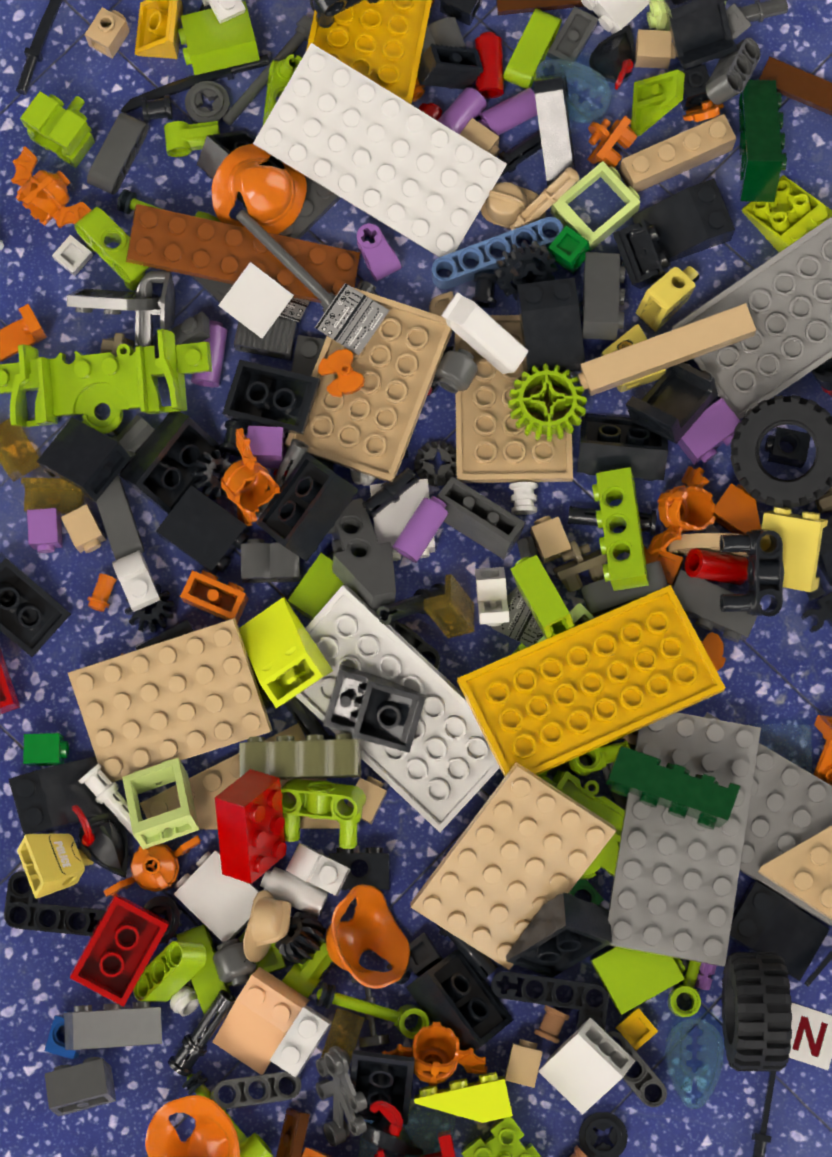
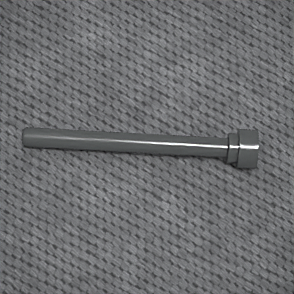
(302, 33)
(286, 259)

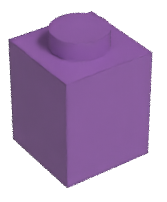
(44, 529)

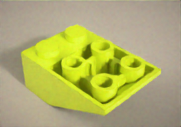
(788, 217)
(282, 653)
(476, 1101)

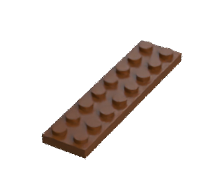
(224, 250)

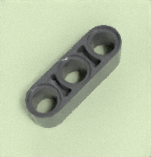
(733, 72)
(117, 153)
(119, 520)
(602, 598)
(643, 1078)
(270, 1087)

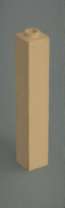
(667, 350)

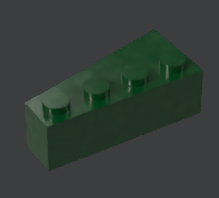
(761, 141)
(672, 788)

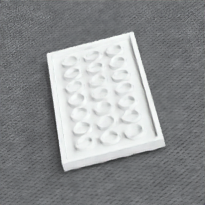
(379, 153)
(448, 751)

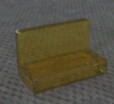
(16, 451)
(51, 493)
(453, 610)
(344, 1031)

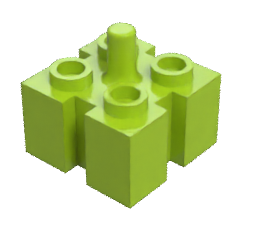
(59, 129)
(503, 1142)

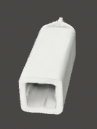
(484, 334)

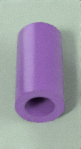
(463, 109)
(510, 112)
(217, 342)
(421, 528)

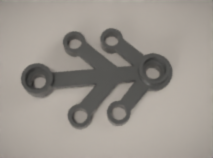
(345, 1099)

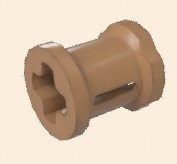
(551, 1024)

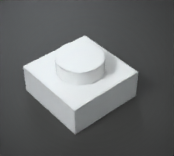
(72, 255)

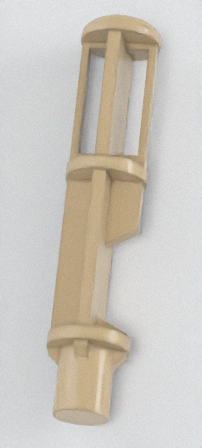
(547, 198)

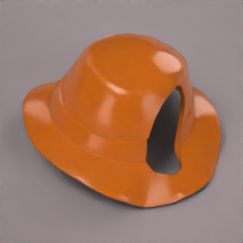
(270, 193)
(369, 929)
(211, 1137)

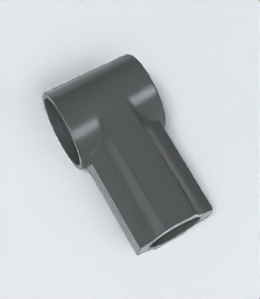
(134, 436)

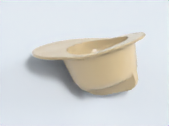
(506, 202)
(266, 925)

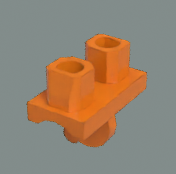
(618, 132)

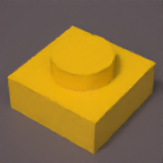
(636, 1029)

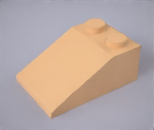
(259, 1020)

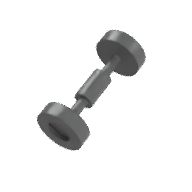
(374, 1039)

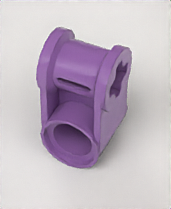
(379, 255)

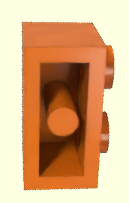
(213, 596)

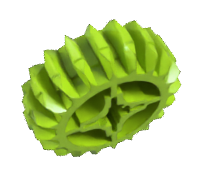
(537, 404)

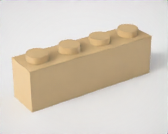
(678, 154)

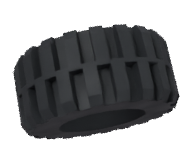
(747, 442)
(756, 1011)

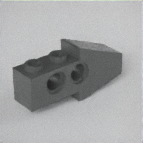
(373, 572)

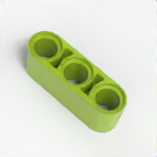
(532, 48)
(170, 971)
(206, 981)

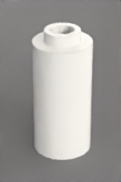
(294, 890)

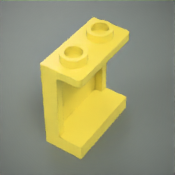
(801, 545)

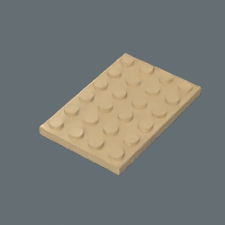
(376, 423)
(486, 436)
(170, 700)
(511, 862)

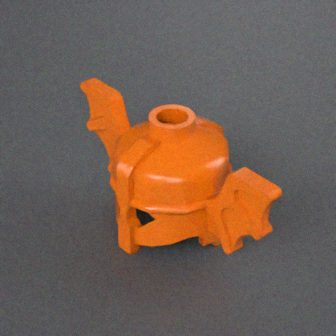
(45, 192)
(248, 482)
(684, 509)
(160, 878)
(438, 1054)

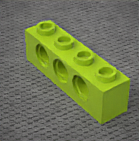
(632, 570)

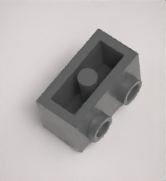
(80, 1086)

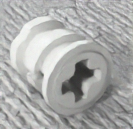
(523, 498)

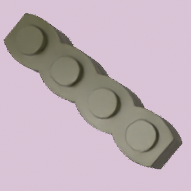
(302, 759)

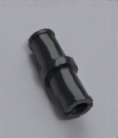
(390, 492)

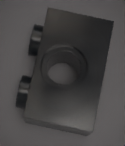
(378, 867)

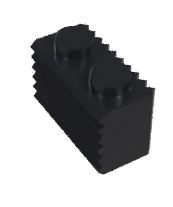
(449, 67)

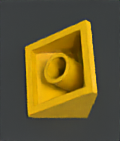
(158, 28)

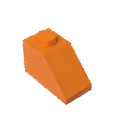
(737, 511)

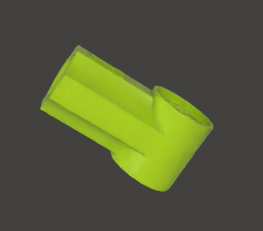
(184, 137)
(306, 977)

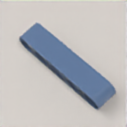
(481, 252)

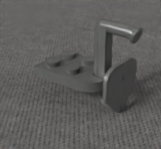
(142, 302)

